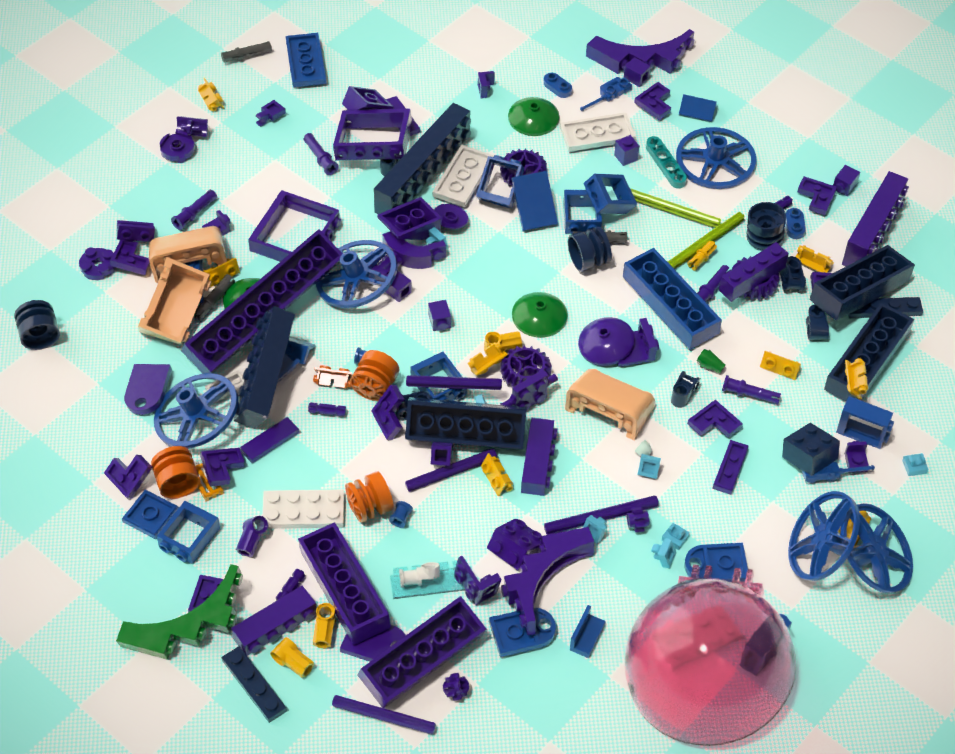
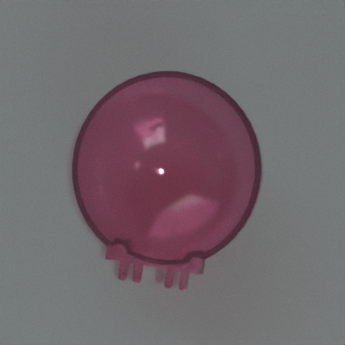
(710, 659)

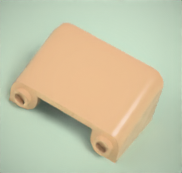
(186, 248)
(174, 302)
(612, 399)

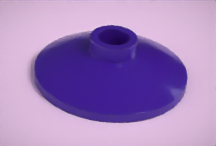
(452, 216)

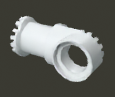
(426, 571)

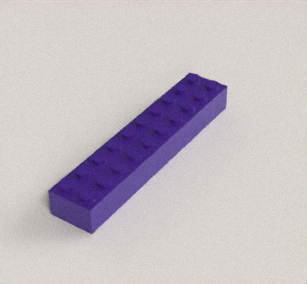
(277, 288)

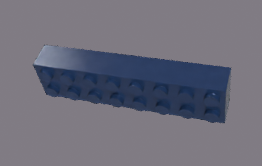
(423, 159)

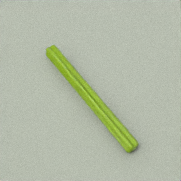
(676, 209)
(713, 235)

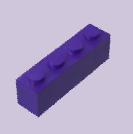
(753, 271)
(537, 456)
(274, 620)

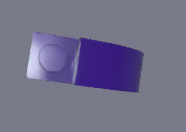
(415, 256)

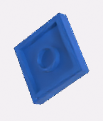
(149, 514)

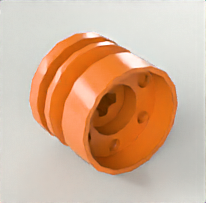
(374, 374)
(175, 472)
(373, 495)

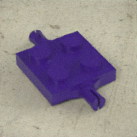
(531, 390)

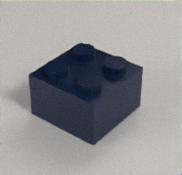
(810, 448)

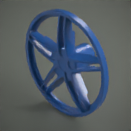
(716, 155)
(358, 270)
(194, 408)
(825, 537)
(876, 552)

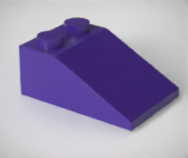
(411, 220)

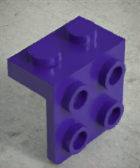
(644, 346)
(514, 541)

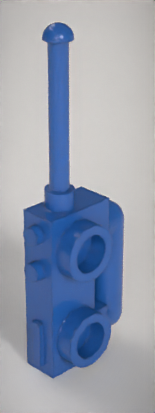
(611, 90)
(832, 472)

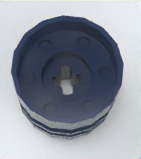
(765, 225)
(589, 249)
(36, 324)

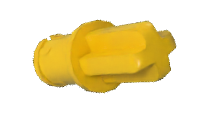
(702, 255)

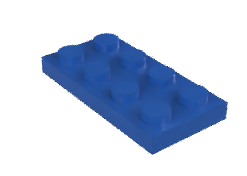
(305, 59)

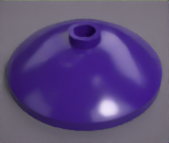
(606, 348)

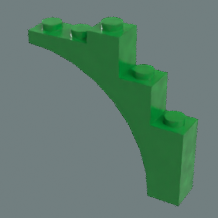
(214, 612)

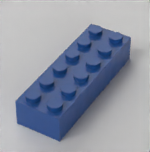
(672, 298)

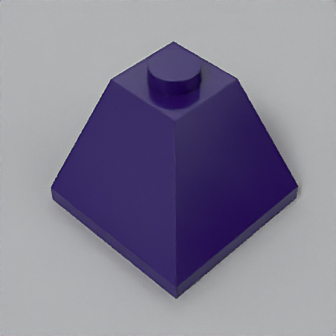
(364, 99)

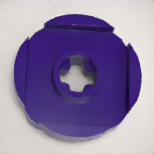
(178, 154)
(92, 256)

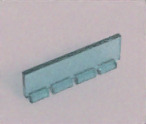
(444, 584)

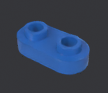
(557, 85)
(795, 223)

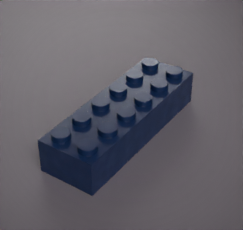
(861, 282)
(874, 345)
(263, 367)
(465, 423)

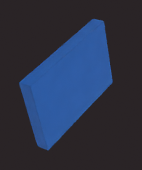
(534, 200)

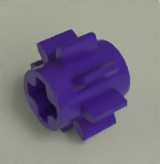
(638, 519)
(455, 686)

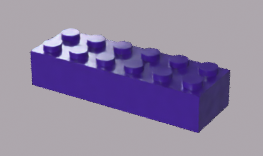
(877, 218)
(344, 583)
(421, 652)

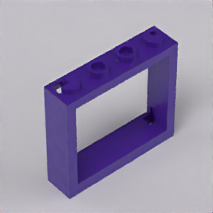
(372, 119)
(297, 203)

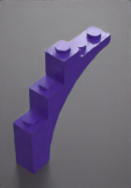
(662, 55)
(537, 568)

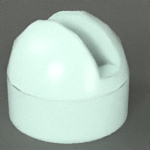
(643, 448)

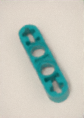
(662, 163)

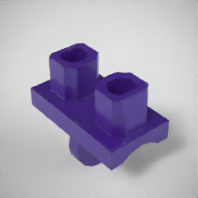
(192, 126)

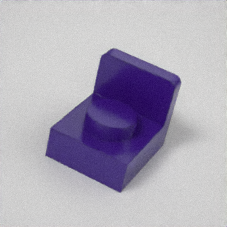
(484, 81)
(222, 222)
(856, 455)

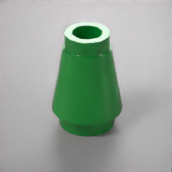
(710, 361)

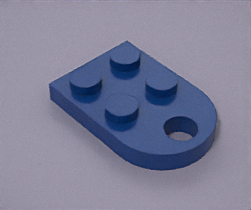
(721, 557)
(513, 639)

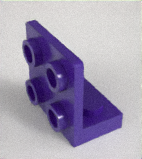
(476, 590)

